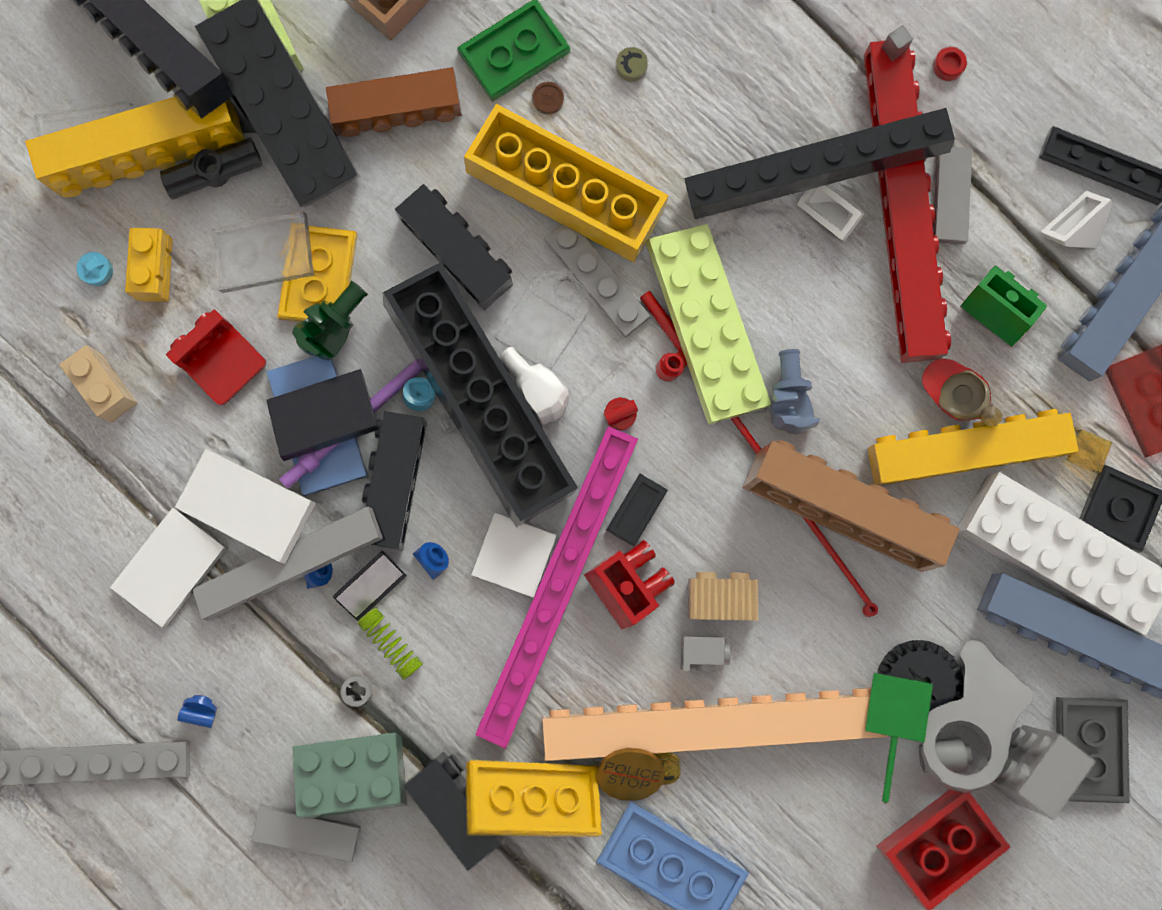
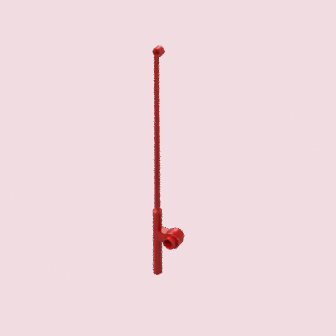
(671, 366)

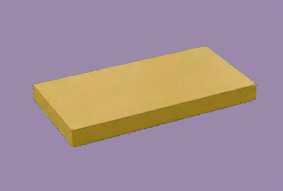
(532, 799)

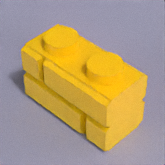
(149, 264)

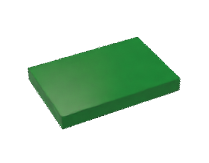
(514, 49)

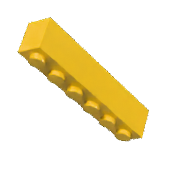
(973, 448)

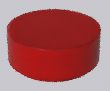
(949, 63)

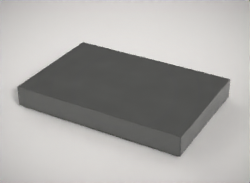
(1101, 732)

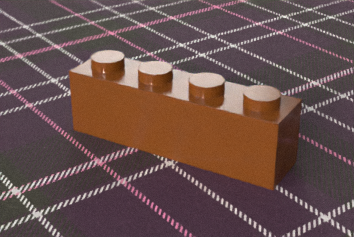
(394, 102)

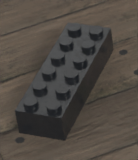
(277, 101)

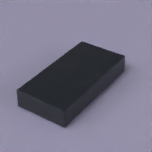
(636, 510)

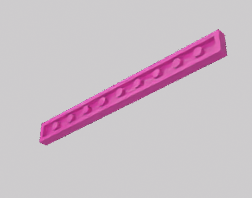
(556, 587)

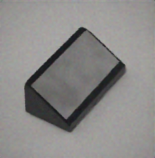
(370, 585)

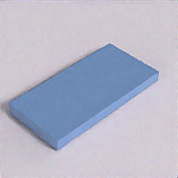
(345, 461)
(670, 863)

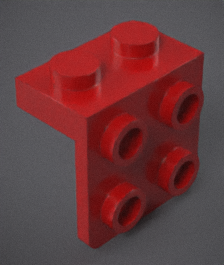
(216, 357)

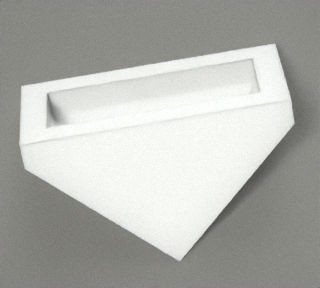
(831, 210)
(1080, 222)

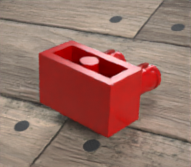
(623, 590)

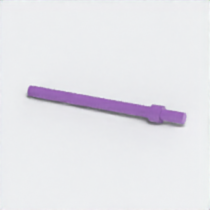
(310, 461)

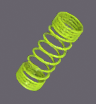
(371, 620)

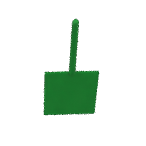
(897, 710)

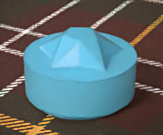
(94, 269)
(418, 394)

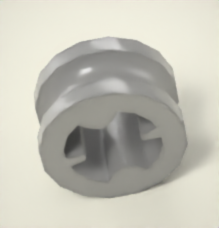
(350, 698)

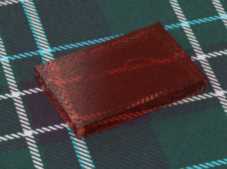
(1139, 392)

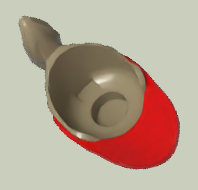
(960, 392)

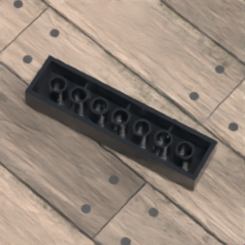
(478, 394)

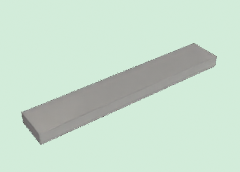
(308, 555)

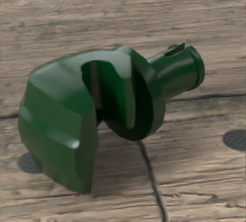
(328, 324)

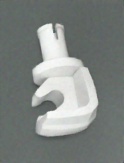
(539, 387)

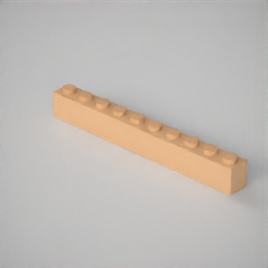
(707, 726)

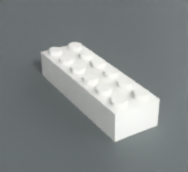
(1064, 553)

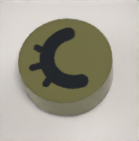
(631, 64)

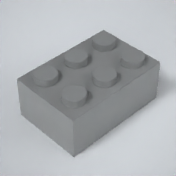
(1042, 770)

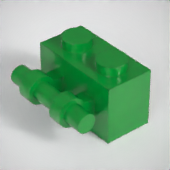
(1004, 305)

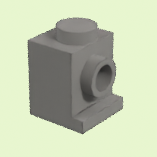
(704, 652)

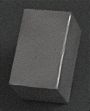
(897, 43)

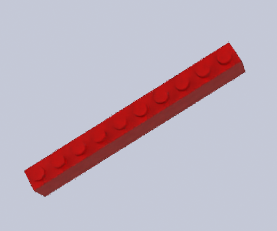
(907, 216)

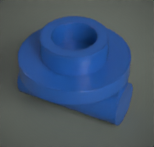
(432, 559)
(319, 577)
(198, 711)

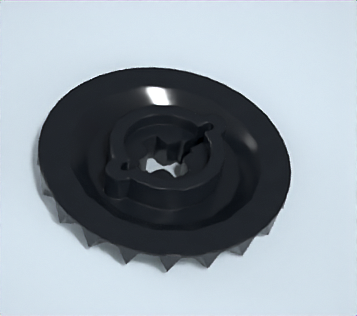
(928, 661)

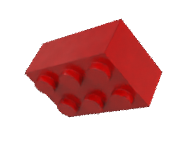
(943, 847)

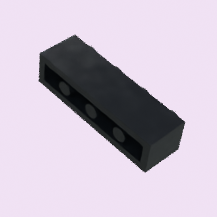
(452, 244)
(394, 475)

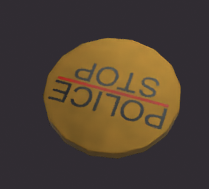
(630, 774)

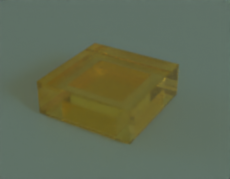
(1092, 451)

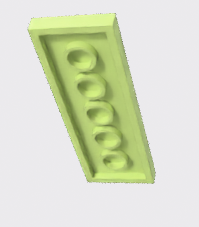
(708, 324)

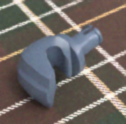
(790, 403)

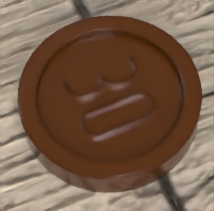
(548, 98)

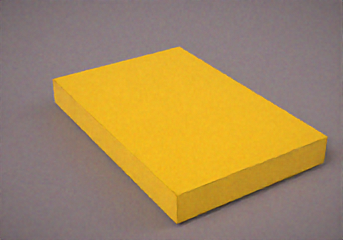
(332, 268)

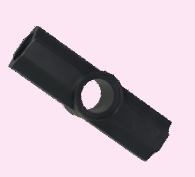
(192, 174)

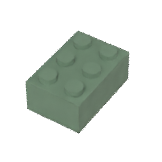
(349, 776)

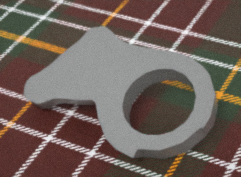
(988, 706)

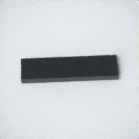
(1103, 165)

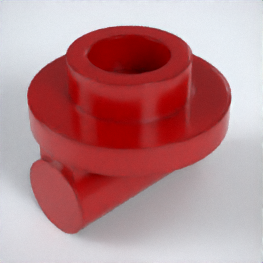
(620, 413)

